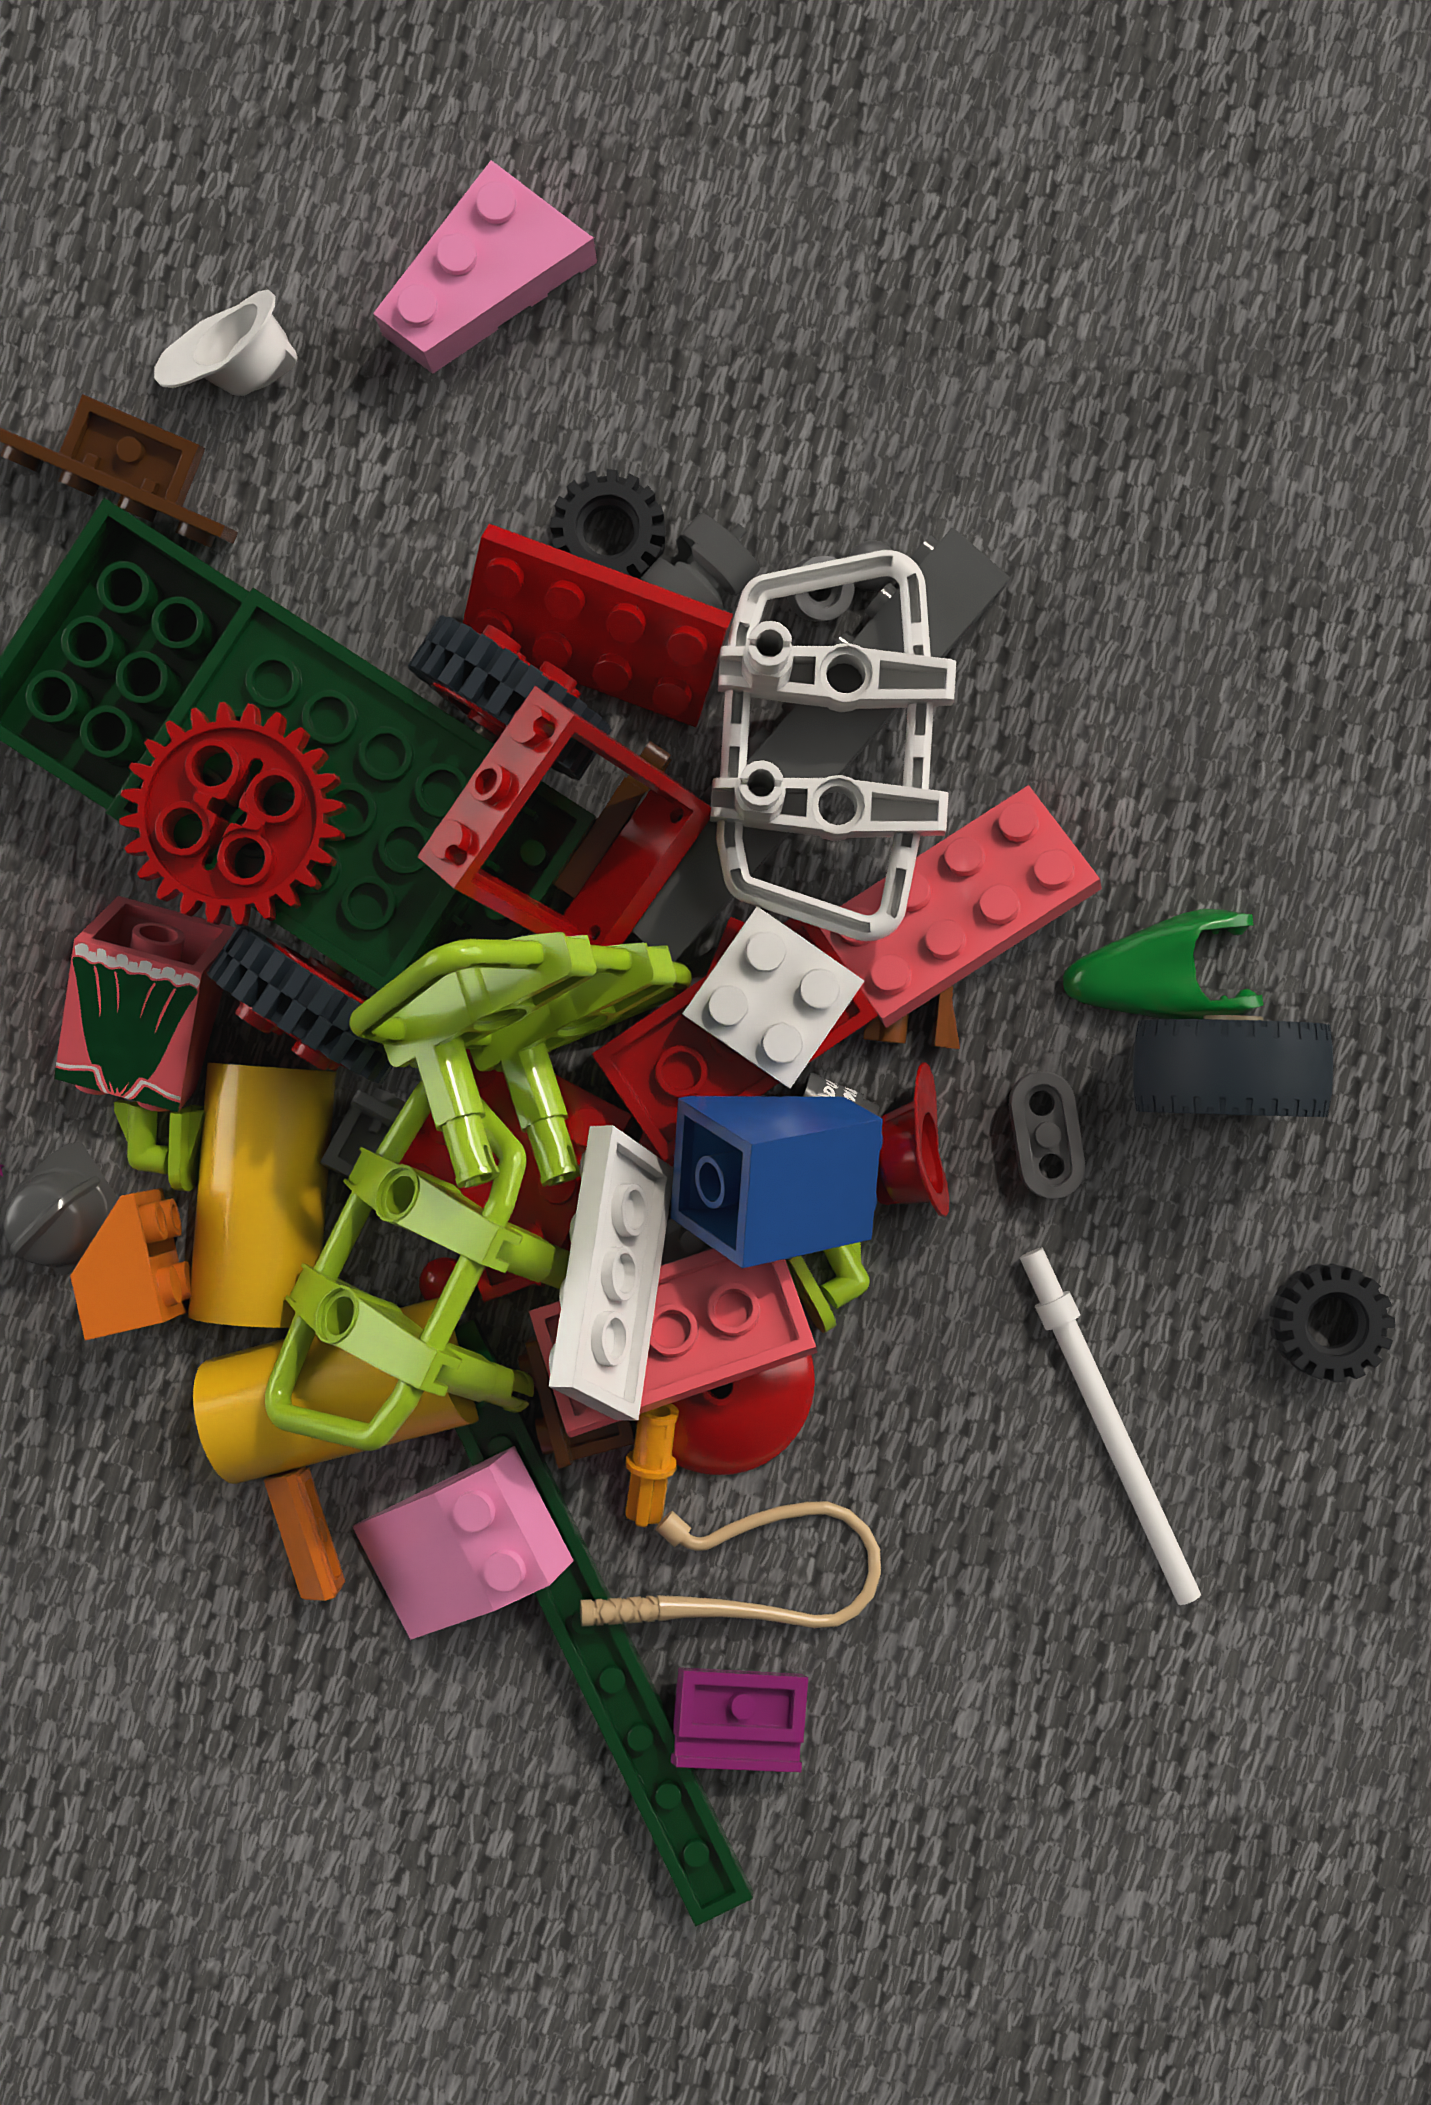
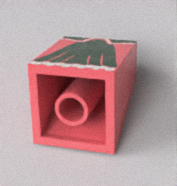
(140, 1004)

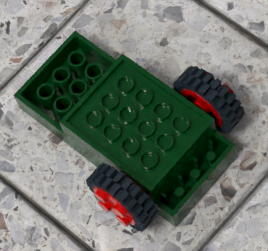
(150, 631)

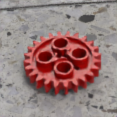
(177, 788)

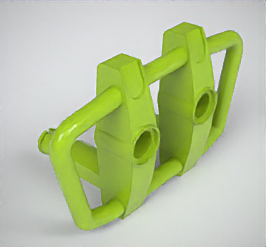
(510, 1009)
(378, 1328)

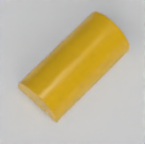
(259, 1191)
(249, 1446)

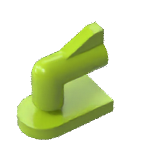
(178, 1159)
(848, 1284)

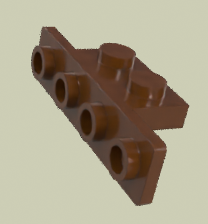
(128, 457)

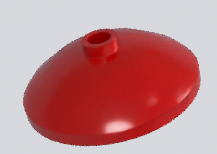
(747, 1423)

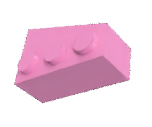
(481, 269)

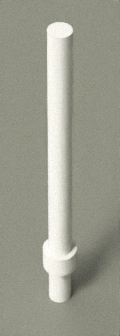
(1059, 1314)

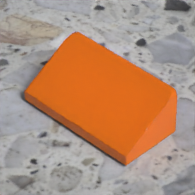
(305, 1534)

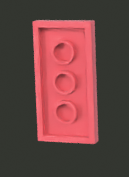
(968, 904)
(706, 1331)

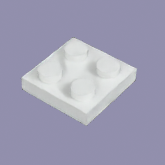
(773, 997)

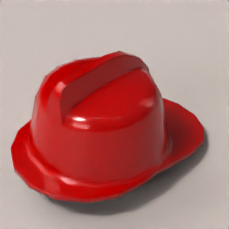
(910, 1155)

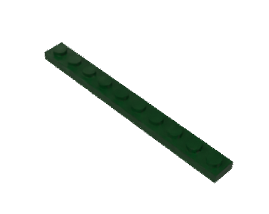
(617, 1684)

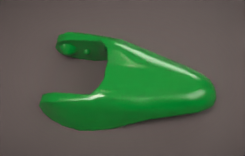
(1156, 970)

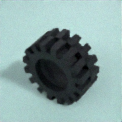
(615, 494)
(1369, 1327)

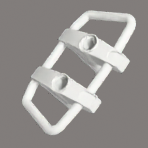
(756, 795)

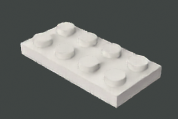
(611, 1275)

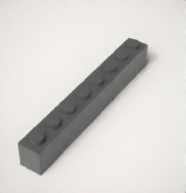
(821, 740)

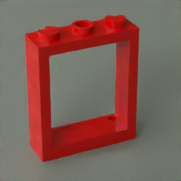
(499, 788)

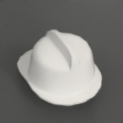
(231, 349)

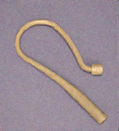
(676, 1607)

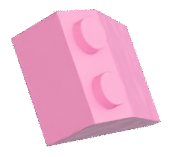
(465, 1545)

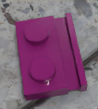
(739, 1720)

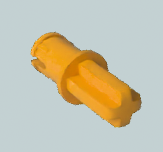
(651, 1465)

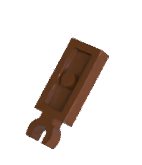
(609, 825)

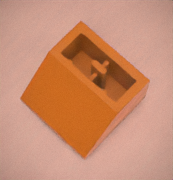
(133, 1268)

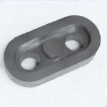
(1047, 1134)

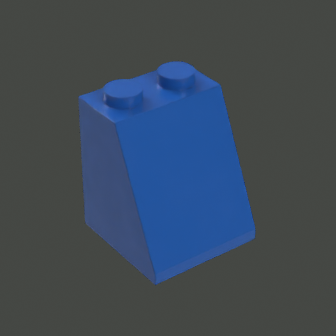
(775, 1174)

